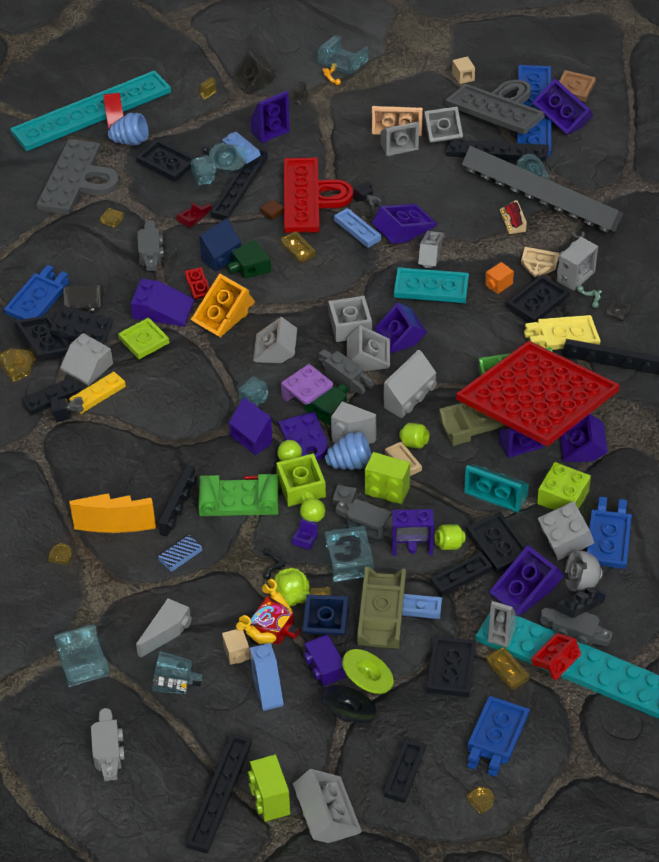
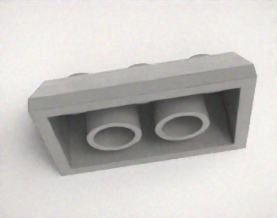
(409, 385)
(326, 806)

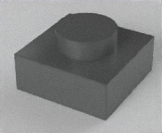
(344, 493)

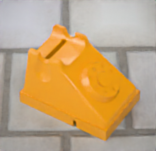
(223, 306)

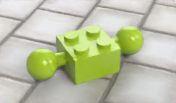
(301, 480)

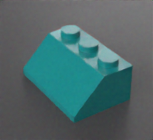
(495, 487)

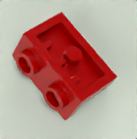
(557, 655)

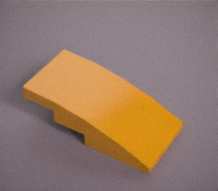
(112, 515)

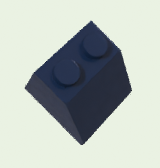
(218, 245)
(326, 614)

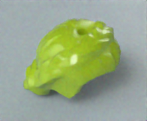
(292, 586)

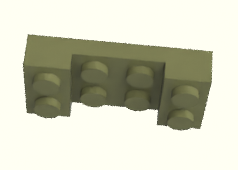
(463, 422)
(381, 609)

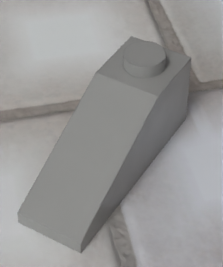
(430, 249)
(501, 624)
(164, 627)

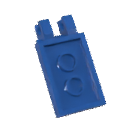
(37, 295)
(610, 534)
(496, 733)

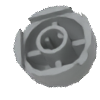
(583, 571)

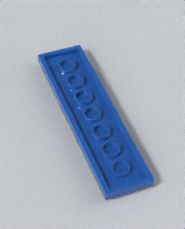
(539, 78)

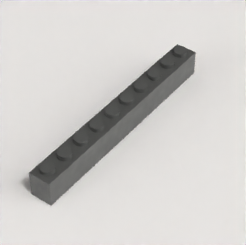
(542, 188)

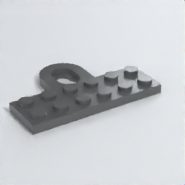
(495, 108)
(70, 177)

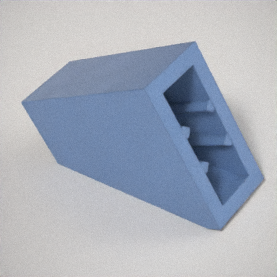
(266, 676)

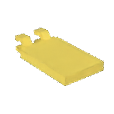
(555, 331)

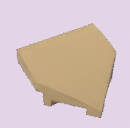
(539, 261)

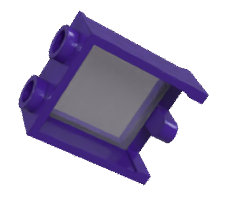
(412, 528)

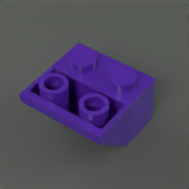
(251, 427)

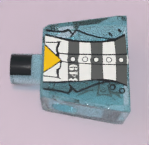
(174, 674)

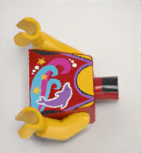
(272, 619)

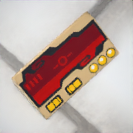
(513, 218)

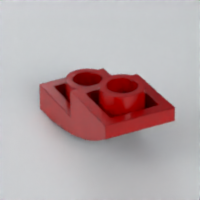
(113, 108)
(197, 283)

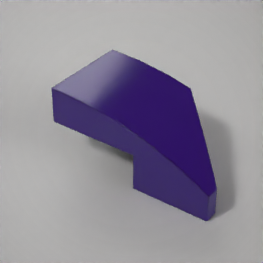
(306, 534)

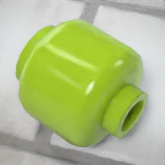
(414, 435)
(449, 537)

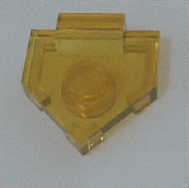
(17, 363)

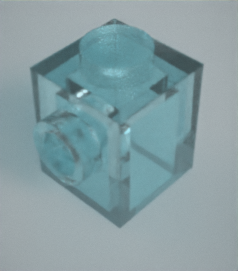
(203, 170)
(254, 391)

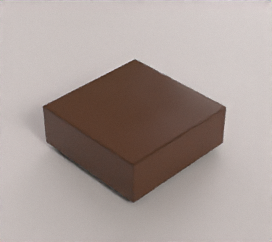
(272, 209)

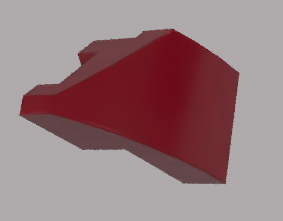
(194, 215)

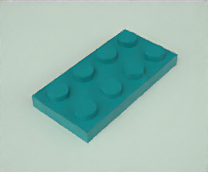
(431, 285)

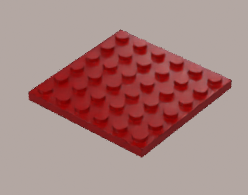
(537, 393)

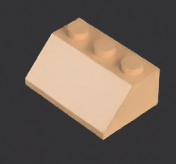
(394, 116)

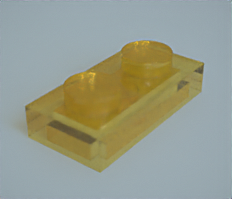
(298, 247)
(508, 668)

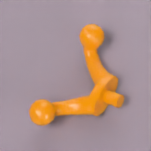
(327, 72)

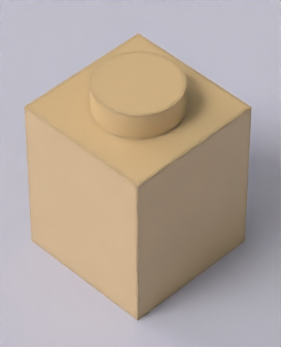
(463, 70)
(236, 646)

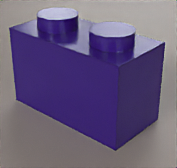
(324, 660)

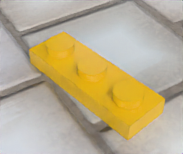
(100, 390)

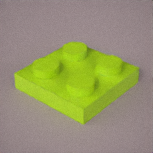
(143, 338)

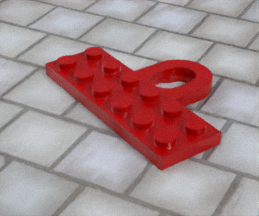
(303, 195)

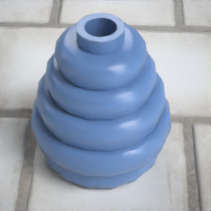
(129, 129)
(349, 452)

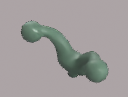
(595, 304)

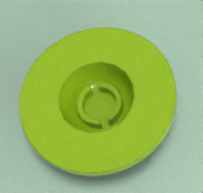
(367, 671)

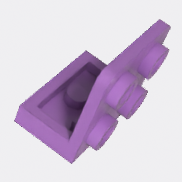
(305, 385)

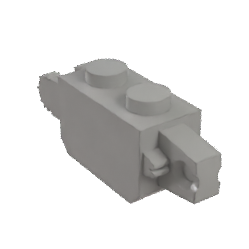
(106, 745)

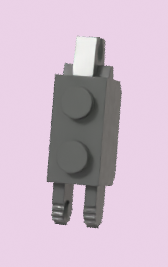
(149, 246)
(343, 370)
(361, 513)
(583, 627)

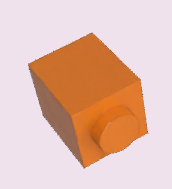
(499, 278)

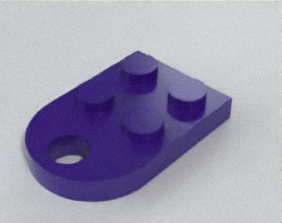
(307, 432)

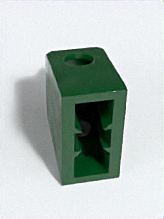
(249, 260)
(328, 403)

